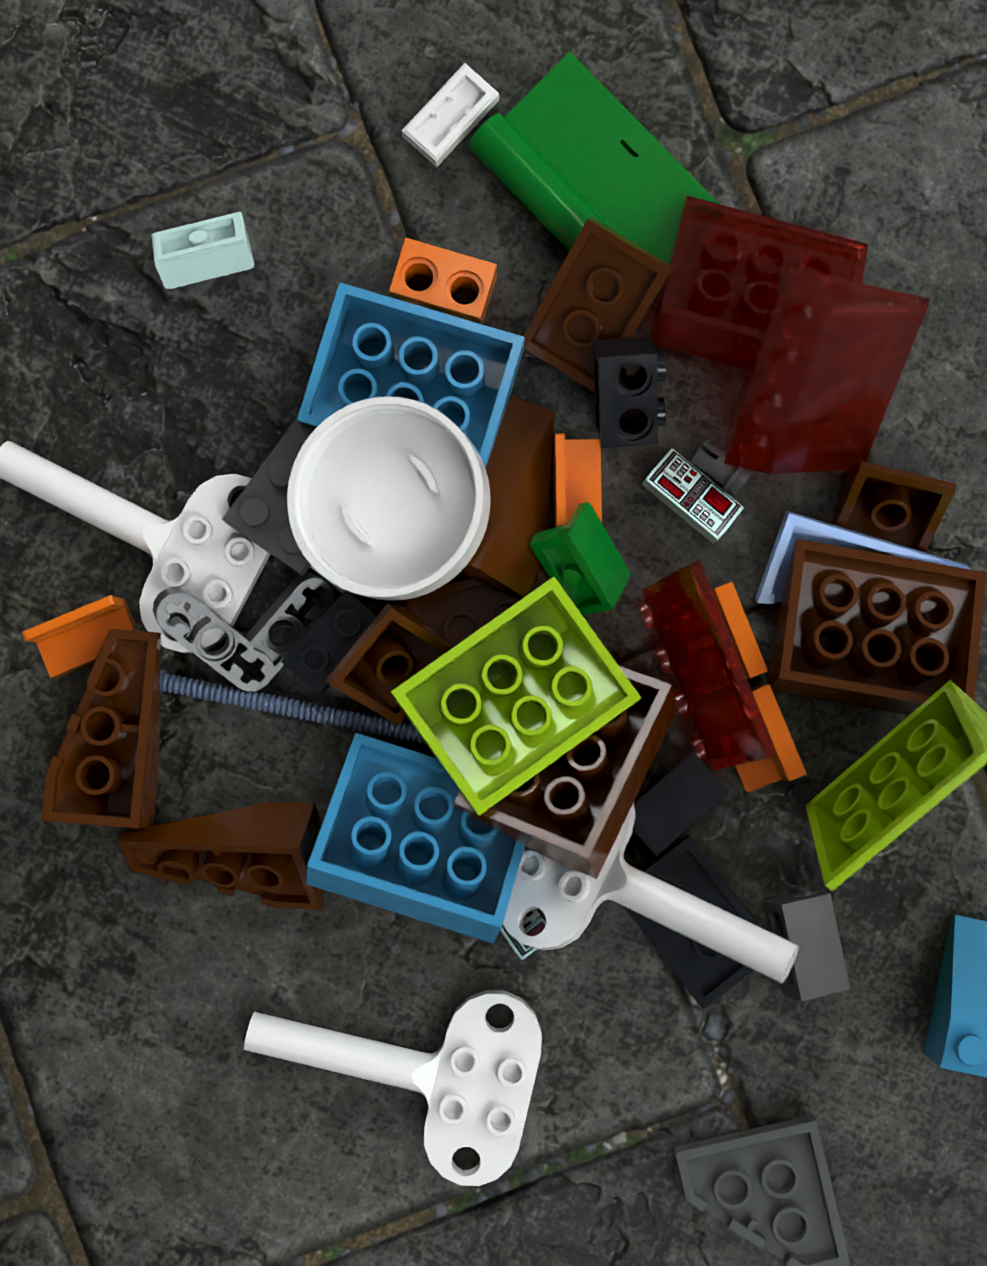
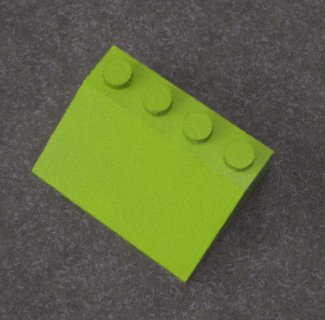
(515, 695)
(897, 782)

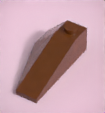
(518, 497)
(112, 741)
(243, 849)

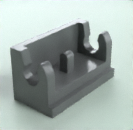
(811, 925)

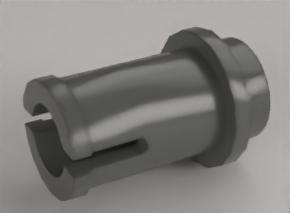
(711, 461)

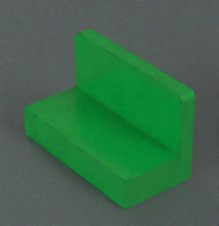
(583, 561)

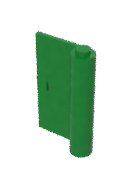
(568, 163)

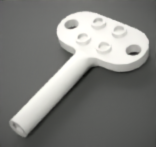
(187, 552)
(572, 898)
(473, 1084)

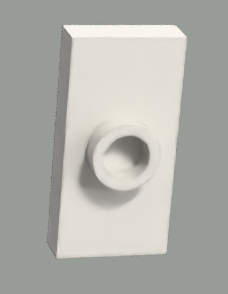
(450, 115)

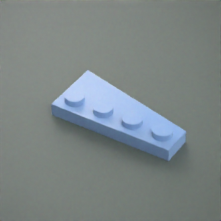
(805, 528)

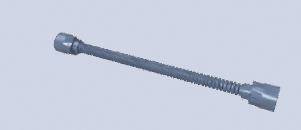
(285, 706)

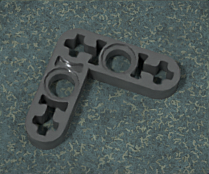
(256, 642)

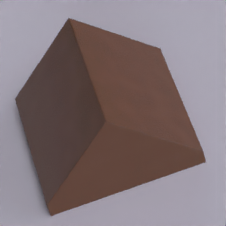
(892, 504)
(385, 657)

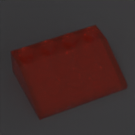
(726, 274)
(820, 373)
(706, 669)

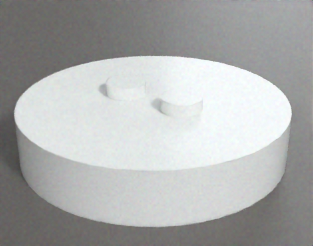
(388, 499)

